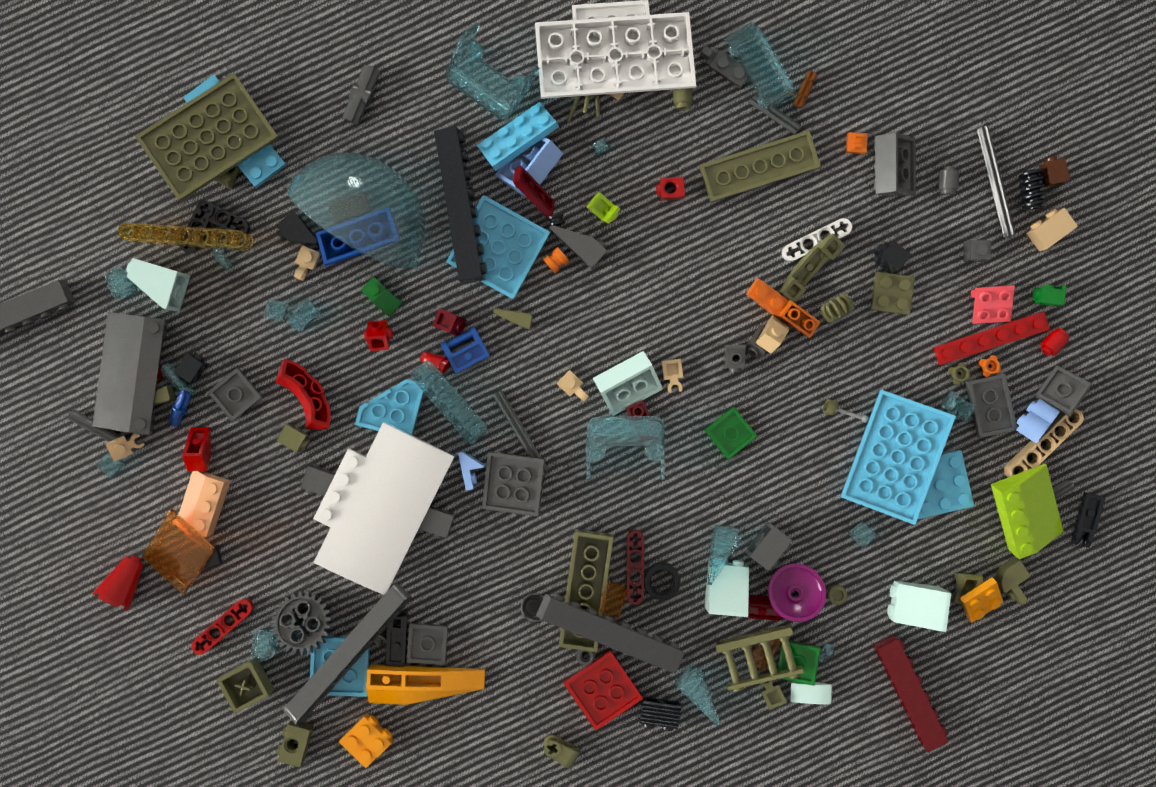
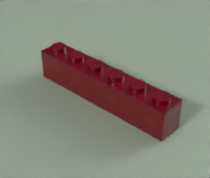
(910, 693)

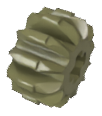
(837, 307)

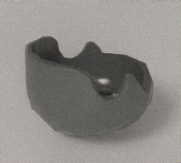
(530, 606)

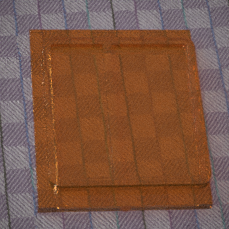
(178, 552)

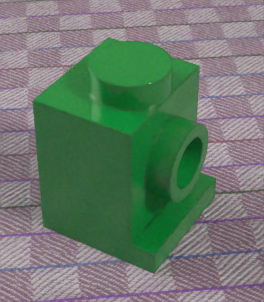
(1049, 295)

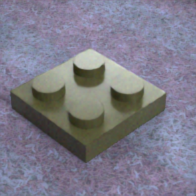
(892, 293)

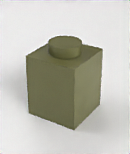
(294, 438)

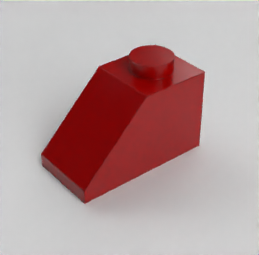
(197, 449)

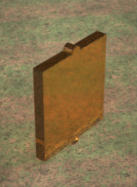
(612, 599)

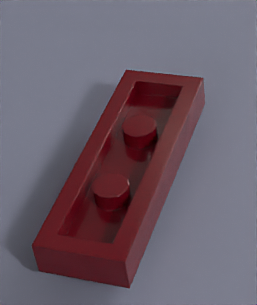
(533, 191)

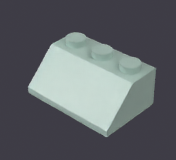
(628, 383)

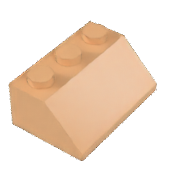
(204, 501)

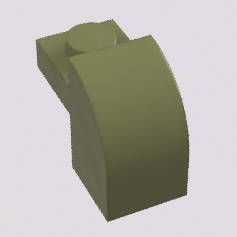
(1009, 577)

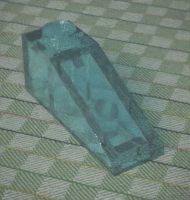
(723, 544)
(695, 688)

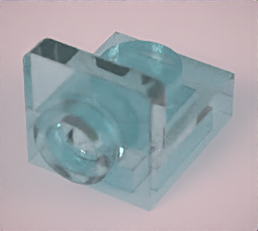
(303, 315)

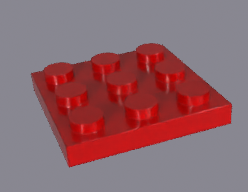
(603, 690)

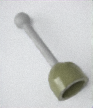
(832, 407)

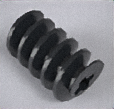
(1032, 189)

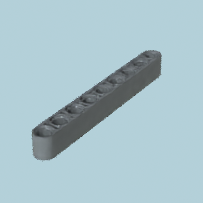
(347, 653)

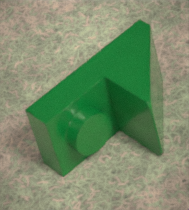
(381, 296)

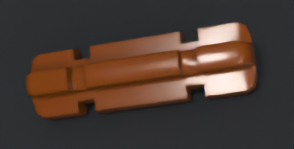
(805, 89)

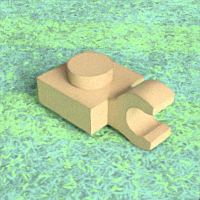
(307, 260)
(571, 384)

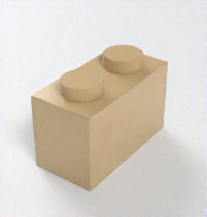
(1051, 229)

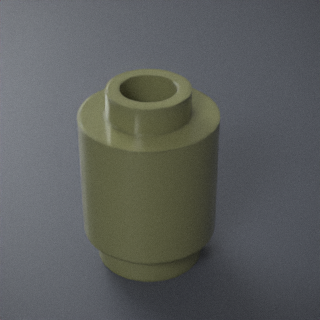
(683, 98)

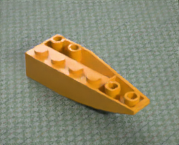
(419, 683)

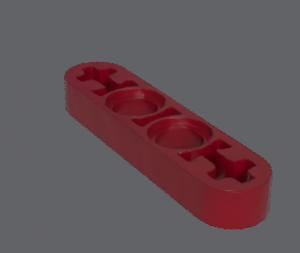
(638, 566)

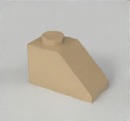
(773, 334)

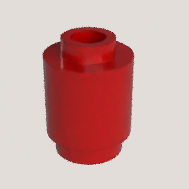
(1054, 342)

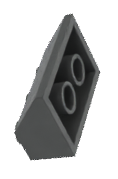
(895, 165)

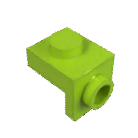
(603, 208)

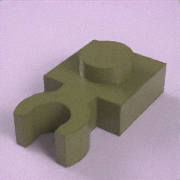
(773, 695)

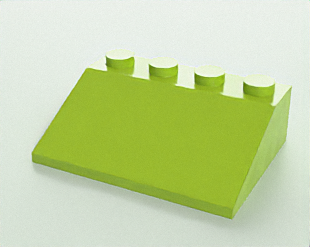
(1027, 511)

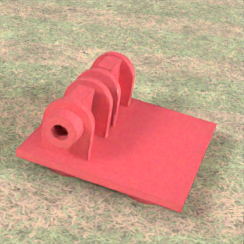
(992, 304)

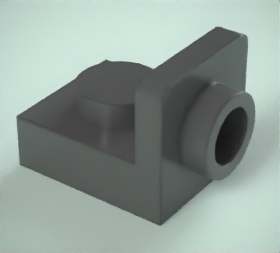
(754, 349)

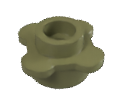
(965, 375)

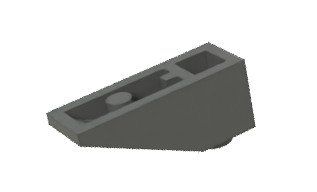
(583, 246)

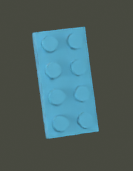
(517, 136)

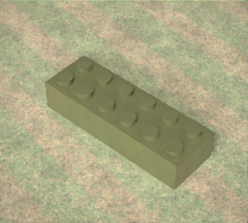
(587, 580)

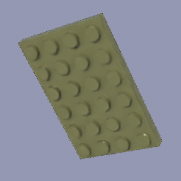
(207, 137)

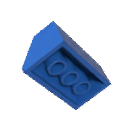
(333, 249)

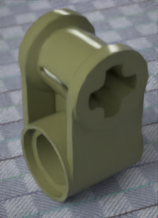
(563, 753)

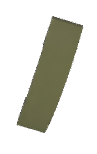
(810, 265)

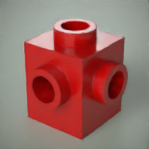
(378, 335)

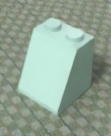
(159, 283)
(729, 591)
(919, 605)

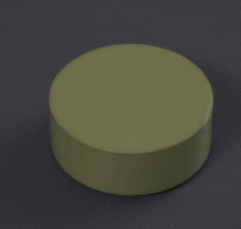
(837, 594)

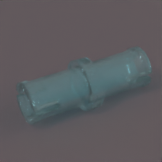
(177, 381)

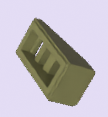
(519, 318)
(164, 395)

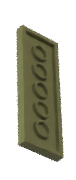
(759, 166)

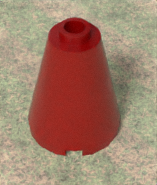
(121, 583)

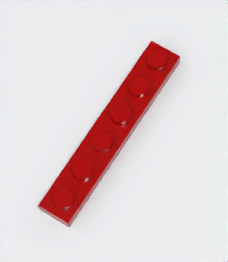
(991, 338)

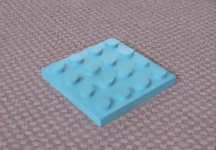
(509, 246)

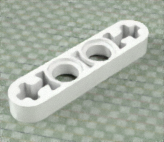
(815, 238)

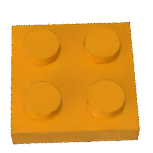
(981, 600)

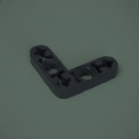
(213, 217)

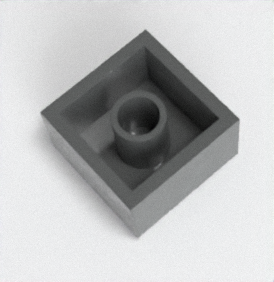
(769, 546)

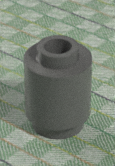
(948, 180)

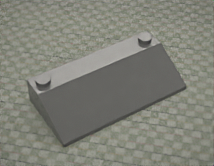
(129, 373)

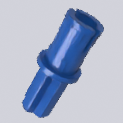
(179, 408)

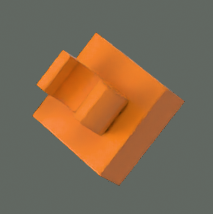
(856, 143)

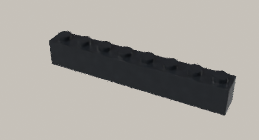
(460, 206)

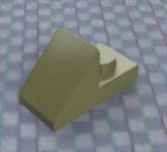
(965, 584)

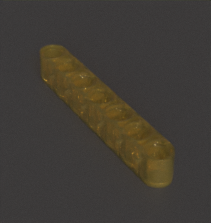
(177, 233)

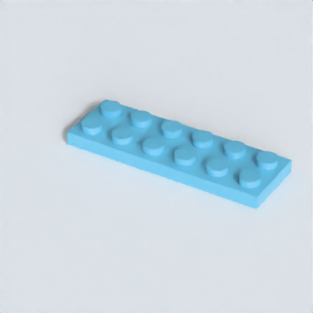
(259, 166)

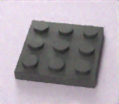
(513, 483)

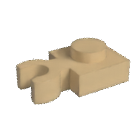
(672, 371)
(121, 447)

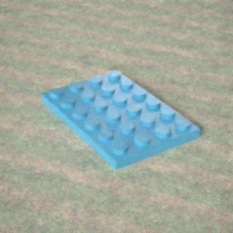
(898, 456)

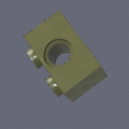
(293, 754)

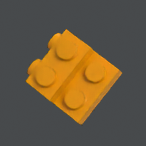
(366, 740)

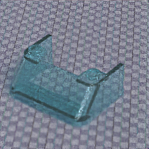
(761, 65)
(482, 81)
(625, 431)

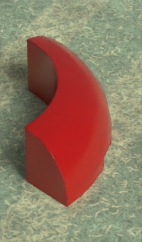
(308, 392)

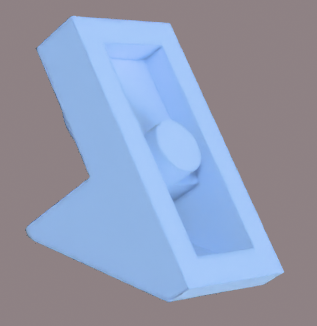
(467, 464)

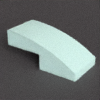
(809, 694)

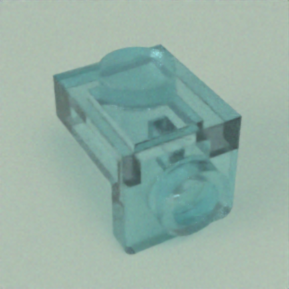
(957, 406)

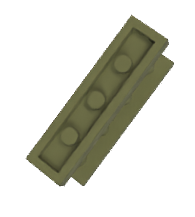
(764, 638)

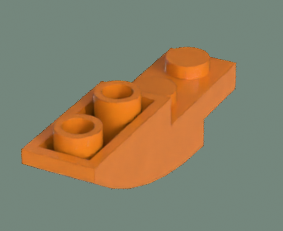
(783, 308)

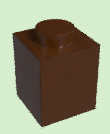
(1054, 171)

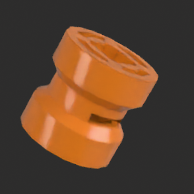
(557, 259)

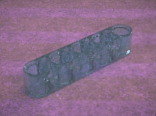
(449, 402)

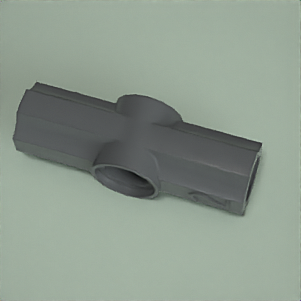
(361, 94)

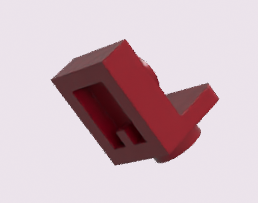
(449, 322)

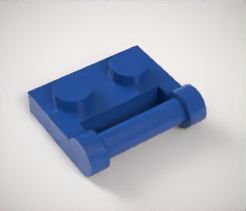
(468, 355)

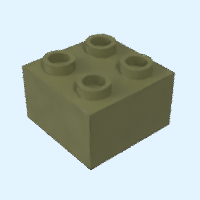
(245, 685)

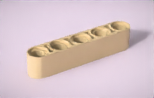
(1052, 442)

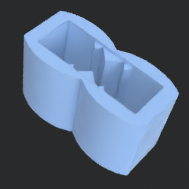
(1037, 420)

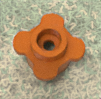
(995, 366)

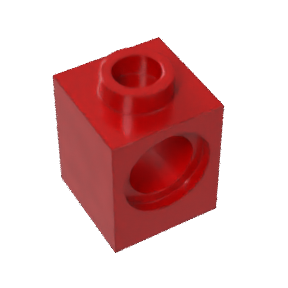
(677, 182)

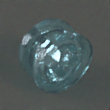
(600, 145)

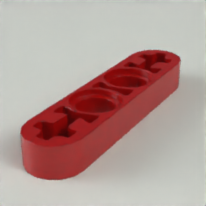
(222, 626)

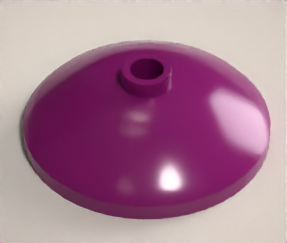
(809, 590)

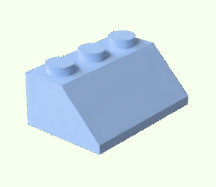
(536, 160)

